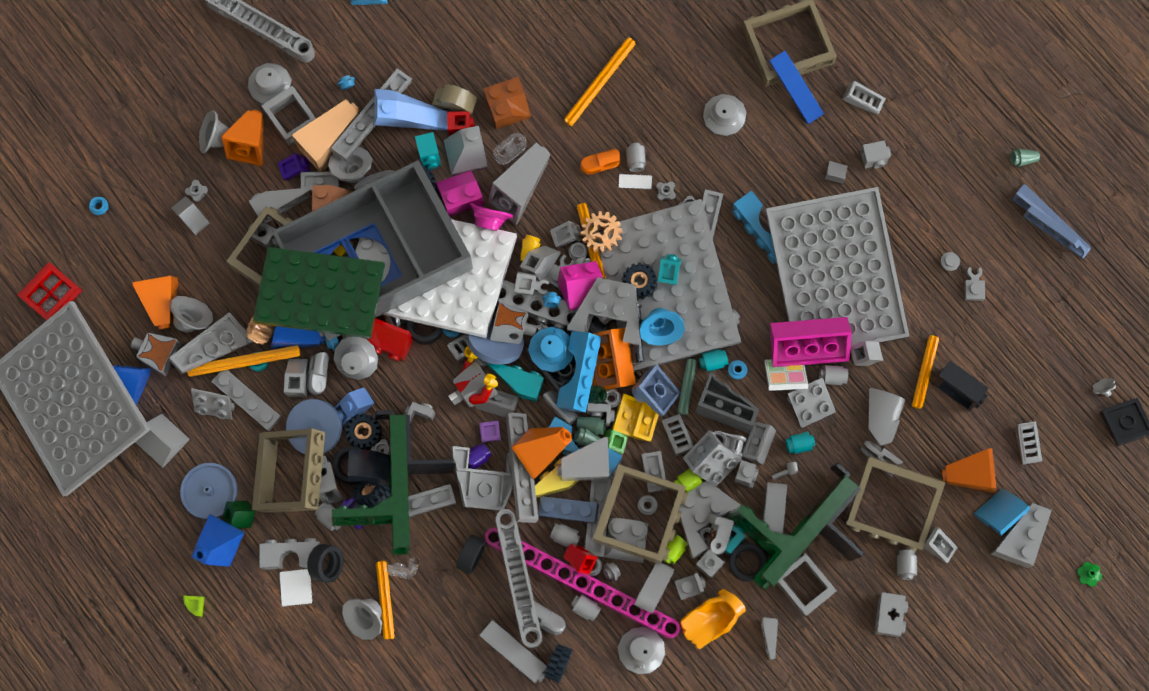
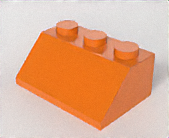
(613, 361)

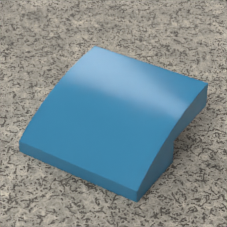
(1002, 511)

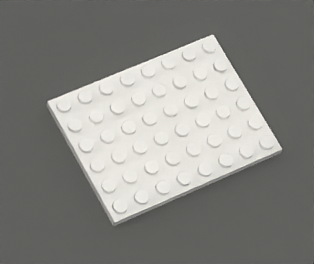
(466, 301)

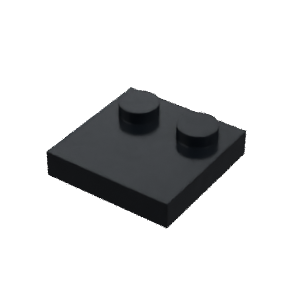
(1126, 422)

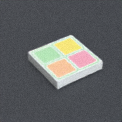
(785, 377)

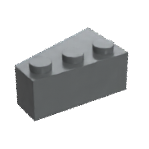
(726, 406)

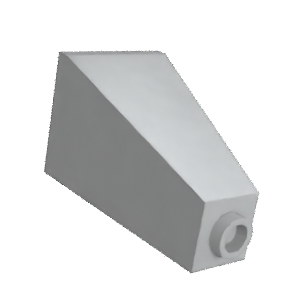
(516, 185)

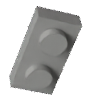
(311, 179)
(653, 466)

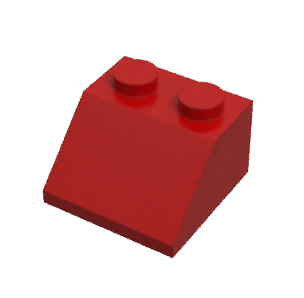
(391, 340)

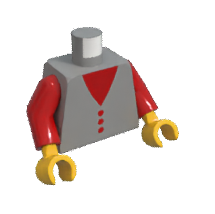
(473, 383)

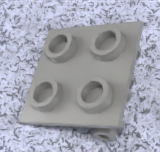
(811, 403)
(212, 404)

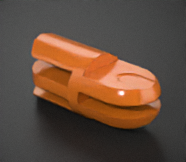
(600, 162)

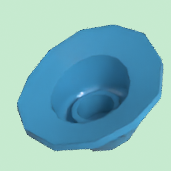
(661, 327)
(550, 356)

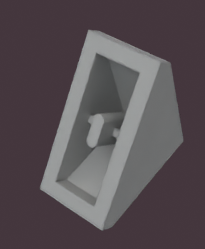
(190, 215)
(939, 545)

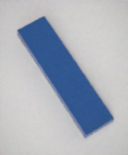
(796, 87)

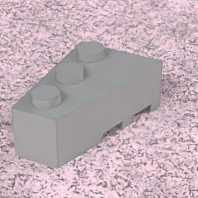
(1024, 537)

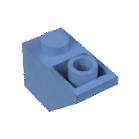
(353, 404)

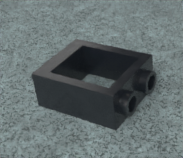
(961, 386)

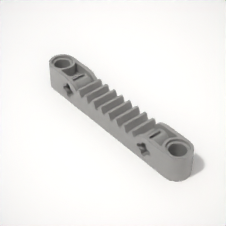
(266, 27)
(518, 578)

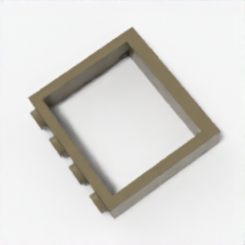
(803, 67)
(239, 267)
(266, 471)
(669, 532)
(891, 537)

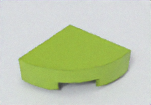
(194, 604)

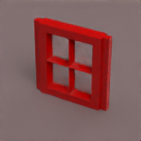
(49, 291)

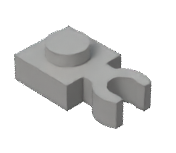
(554, 272)
(527, 283)
(974, 288)

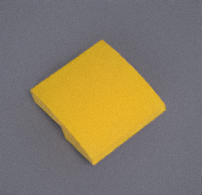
(635, 419)

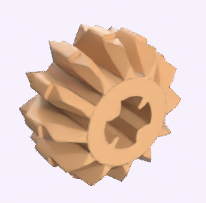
(259, 332)

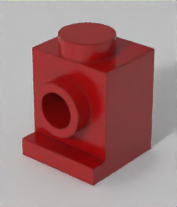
(457, 118)
(580, 559)

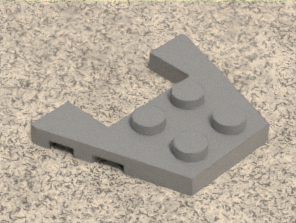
(610, 301)
(481, 487)
(700, 503)

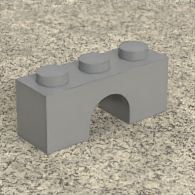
(273, 553)

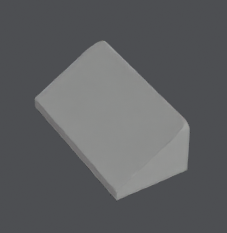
(500, 404)
(567, 416)
(758, 443)

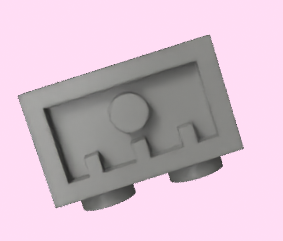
(711, 459)

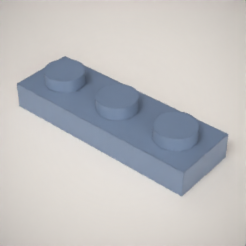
(568, 509)

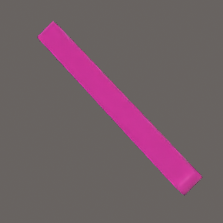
(588, 591)

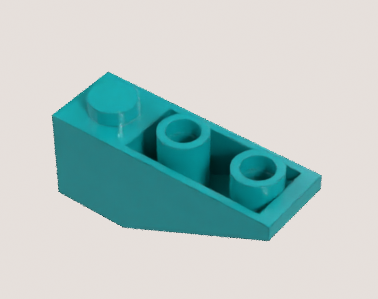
(522, 383)

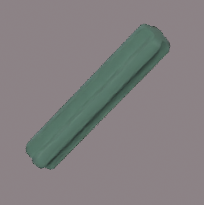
(687, 386)

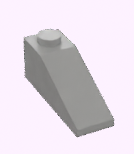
(280, 200)

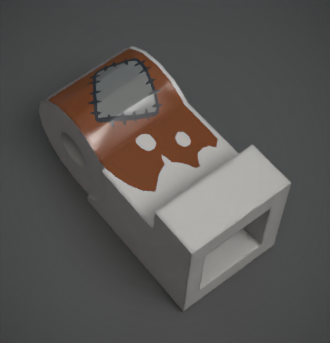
(719, 533)

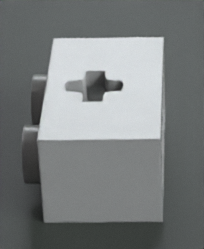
(884, 624)

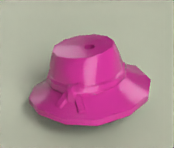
(489, 218)

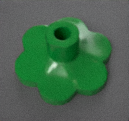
(1085, 574)

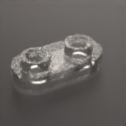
(511, 149)

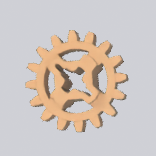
(608, 229)

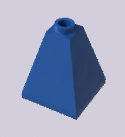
(288, 337)
(133, 379)
(217, 543)

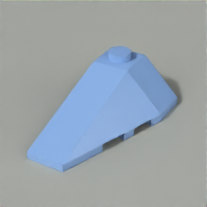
(404, 111)

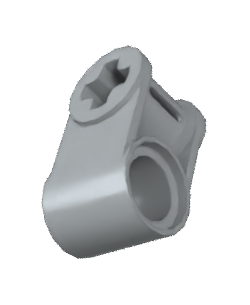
(730, 441)

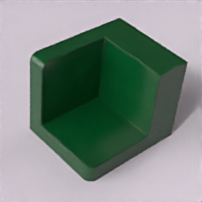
(238, 514)

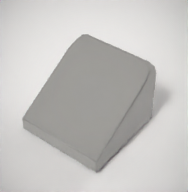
(836, 172)

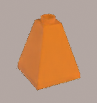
(245, 139)
(156, 299)
(539, 447)
(973, 472)

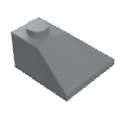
(465, 151)

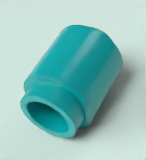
(713, 360)
(800, 443)

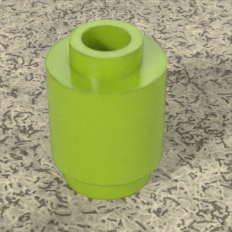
(689, 480)
(676, 548)

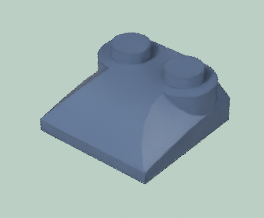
(655, 390)

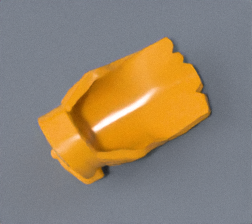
(712, 618)

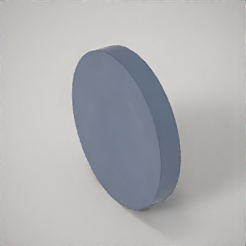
(494, 351)
(315, 415)
(208, 489)

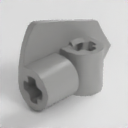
(884, 415)

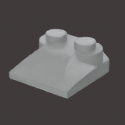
(629, 532)

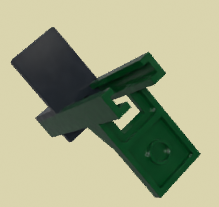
(395, 508)
(787, 548)

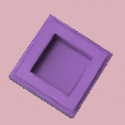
(490, 431)

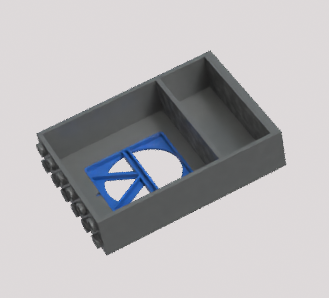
(403, 217)

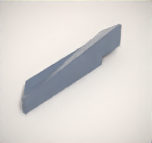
(1049, 222)

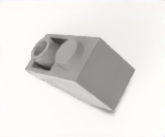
(540, 261)
(296, 378)

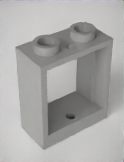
(280, 102)
(805, 610)

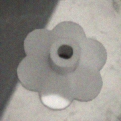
(1104, 387)

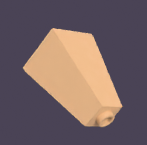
(322, 133)

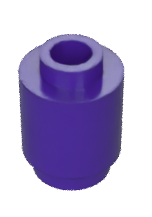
(478, 456)

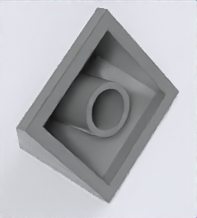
(162, 440)

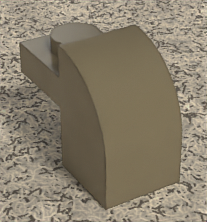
(454, 98)

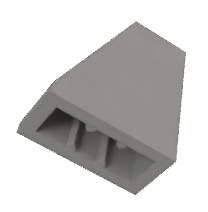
(586, 463)

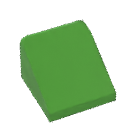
(616, 440)

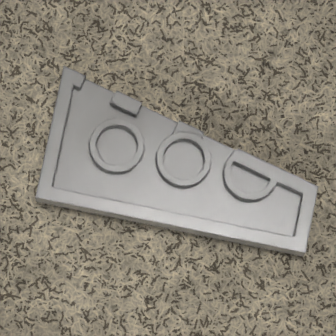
(213, 343)

